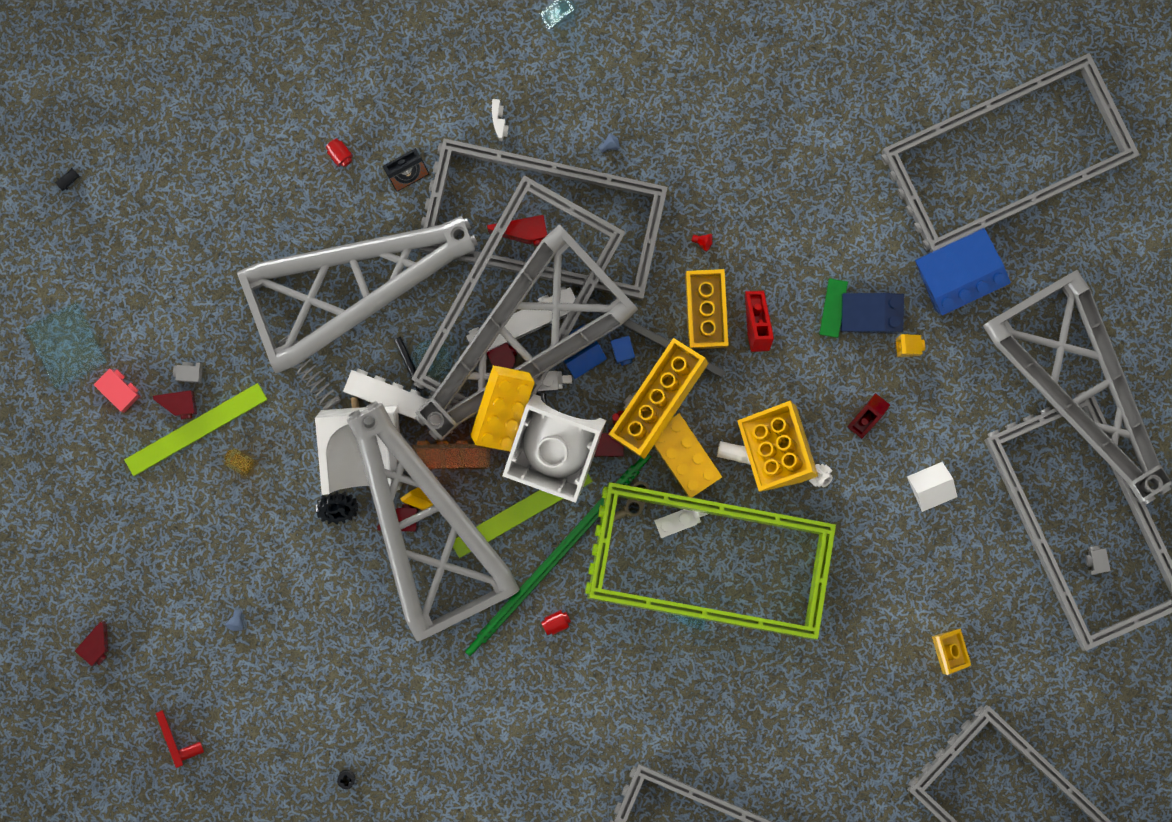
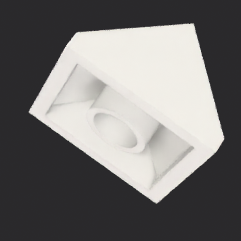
(932, 486)

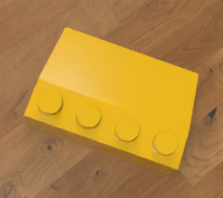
(777, 447)

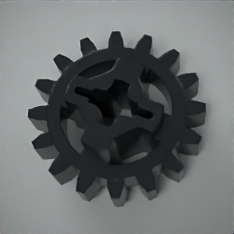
(336, 507)

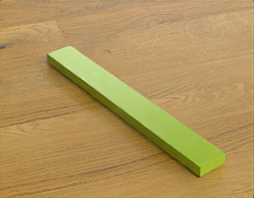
(195, 429)
(512, 517)

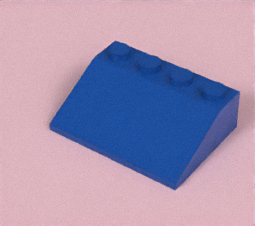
(962, 272)

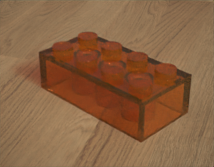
(454, 456)

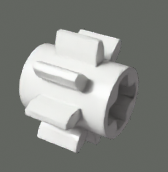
(824, 476)

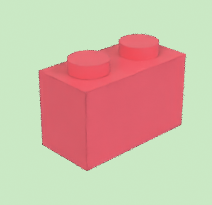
(117, 390)

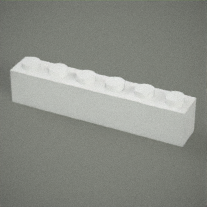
(529, 321)
(377, 390)

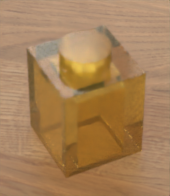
(239, 461)

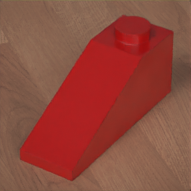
(525, 230)
(758, 321)

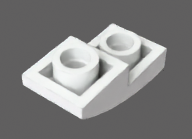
(499, 124)

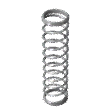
(335, 400)

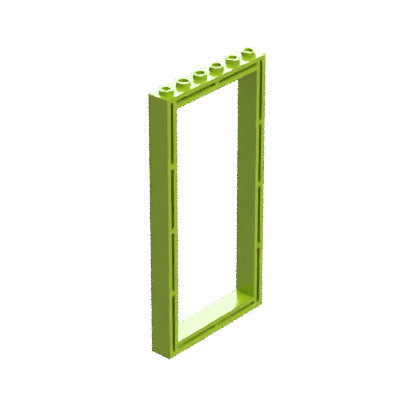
(819, 579)

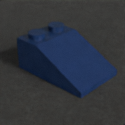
(872, 313)

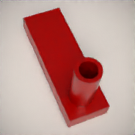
(177, 755)

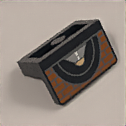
(406, 170)

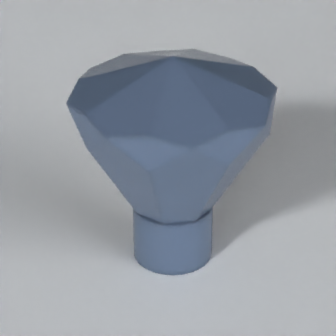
(610, 143)
(235, 622)

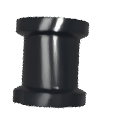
(342, 784)

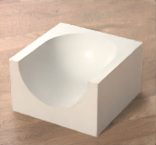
(553, 450)
(339, 451)

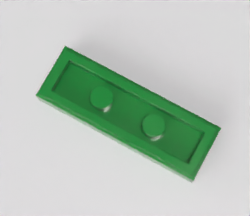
(833, 308)

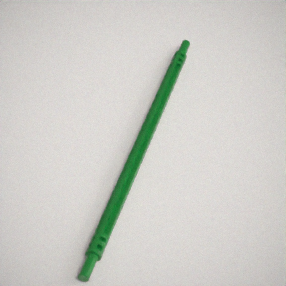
(552, 560)

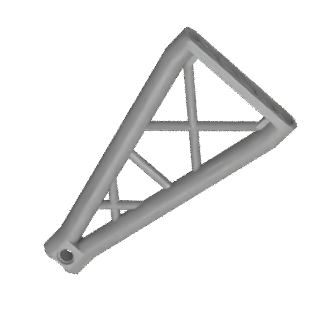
(399, 283)
(476, 352)
(1093, 432)
(383, 496)

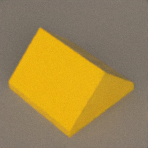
(951, 651)

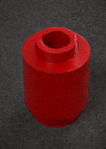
(339, 153)
(556, 622)

